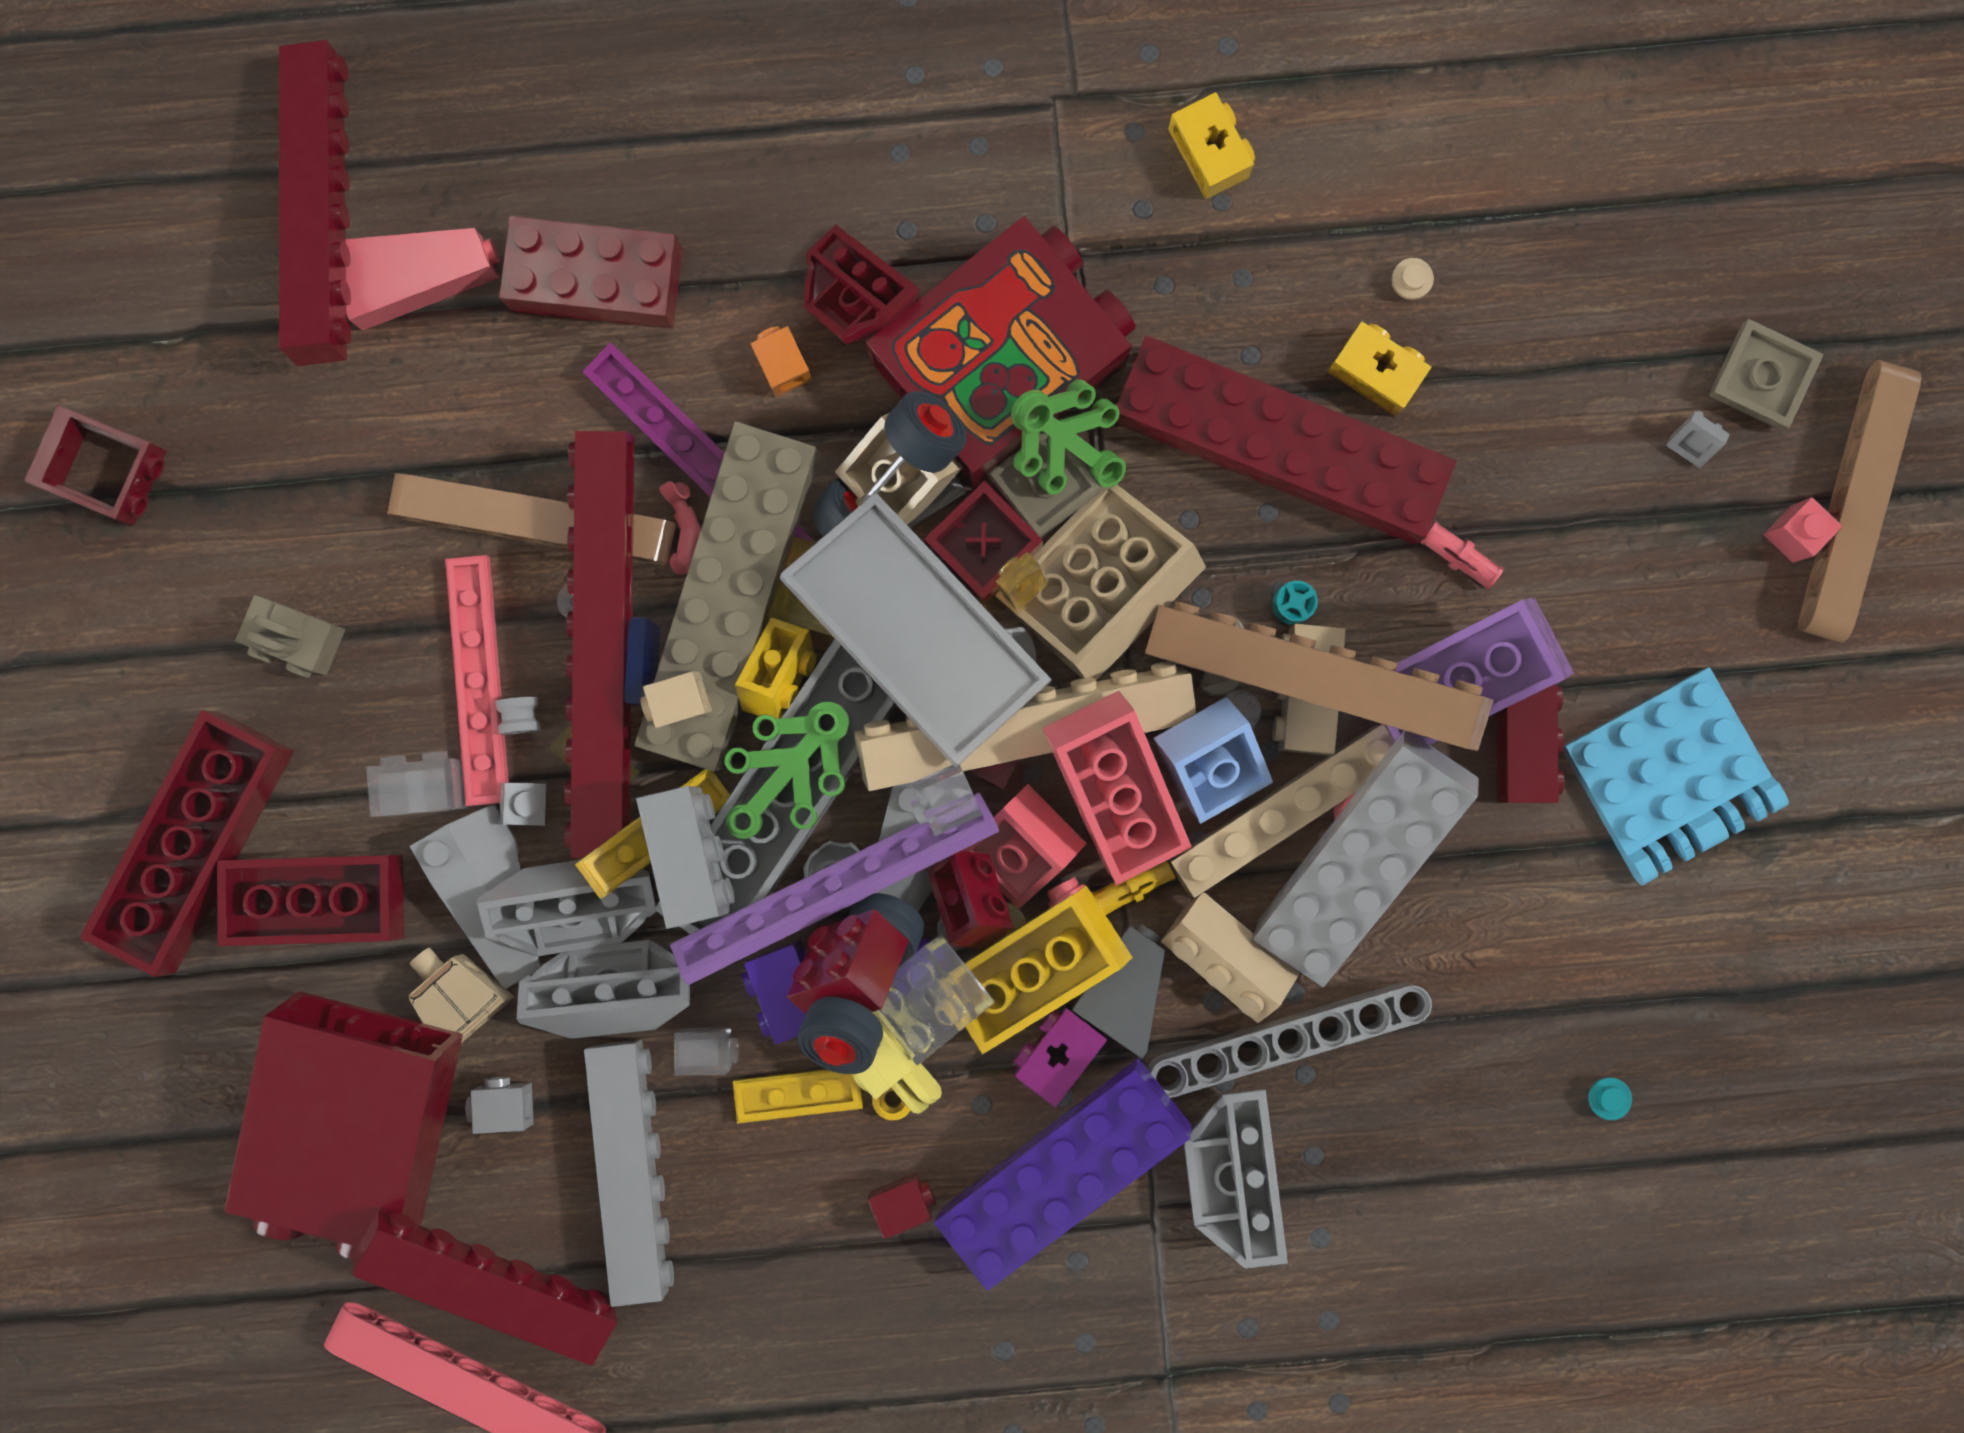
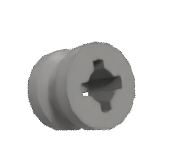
(518, 715)

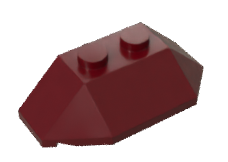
(853, 287)

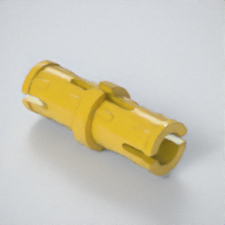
(1115, 896)

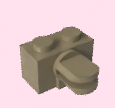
(289, 635)

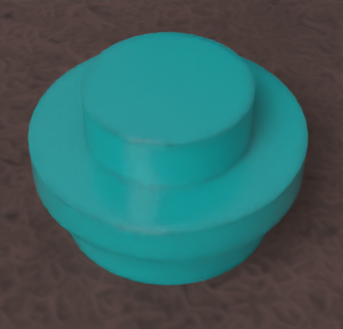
(1610, 1098)

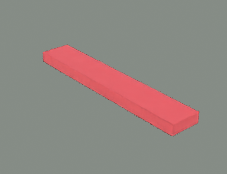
(476, 678)

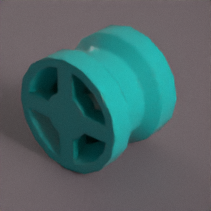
(1302, 598)

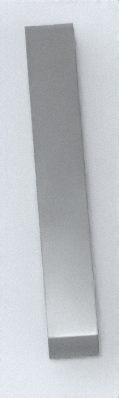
(1308, 1043)

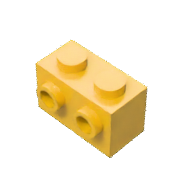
(776, 669)

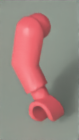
(687, 523)

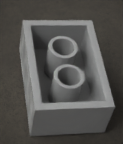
(685, 855)

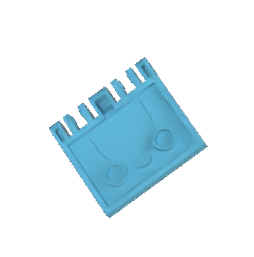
(1669, 769)

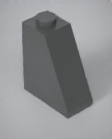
(1127, 999)

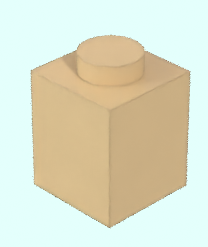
(675, 699)

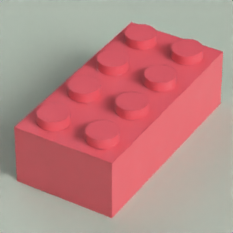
(1117, 787)

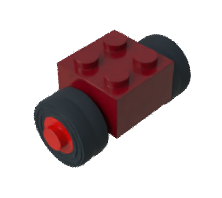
(849, 978)

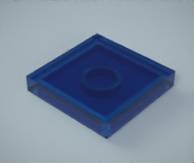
(641, 658)

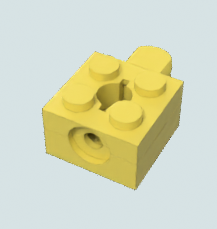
(897, 1070)

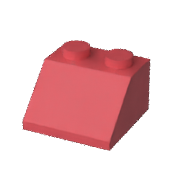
(1030, 846)

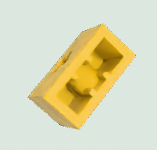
(1212, 168)
(1358, 370)

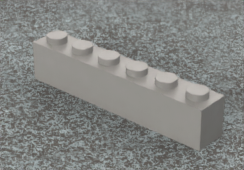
(627, 1172)

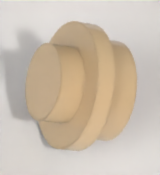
(1412, 278)

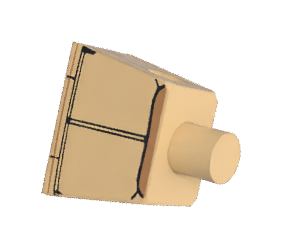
(455, 993)

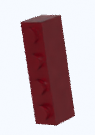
(1529, 749)

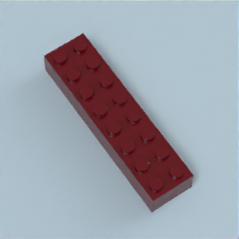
(1284, 441)

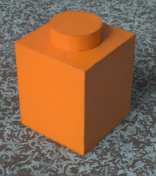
(781, 360)

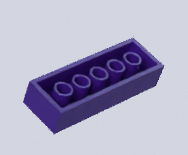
(1063, 1174)

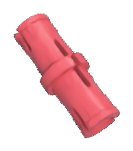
(1462, 555)

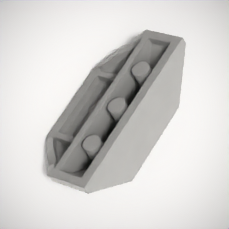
(559, 912)
(604, 991)
(1236, 1180)

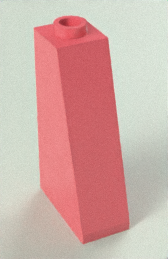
(414, 270)

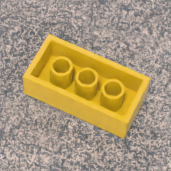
(1044, 966)

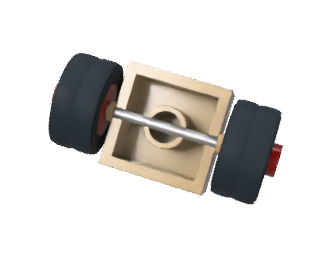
(901, 458)

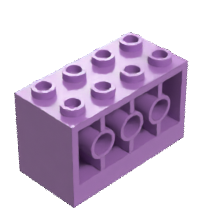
(1504, 654)

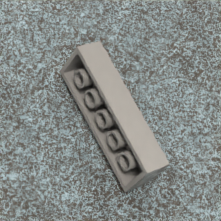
(1366, 858)

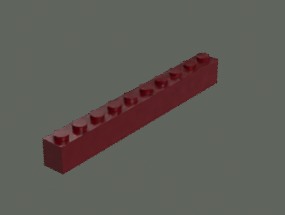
(599, 629)

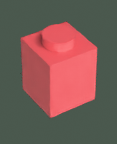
(1802, 530)

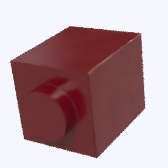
(902, 1205)

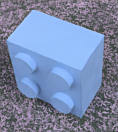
(1213, 759)

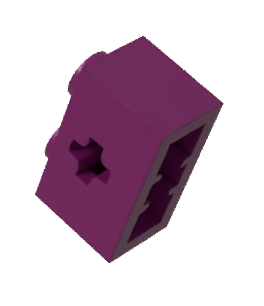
(1056, 1078)

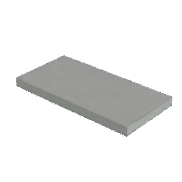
(915, 629)

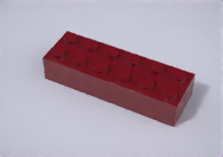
(193, 822)

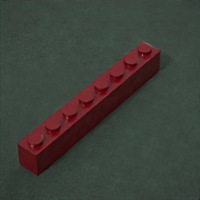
(313, 204)

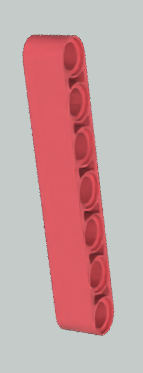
(448, 1376)

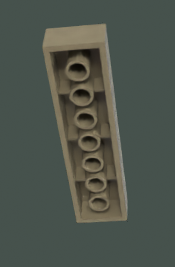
(732, 585)

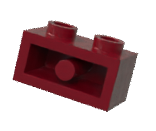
(970, 899)

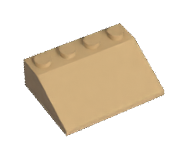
(1106, 580)

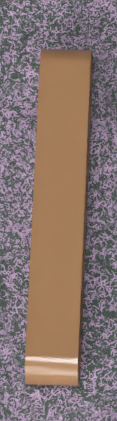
(1860, 500)
(511, 515)

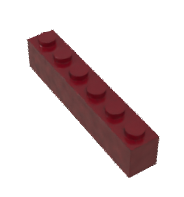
(484, 1287)

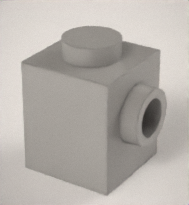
(500, 1106)

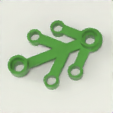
(1034, 414)
(792, 764)

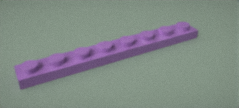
(823, 894)

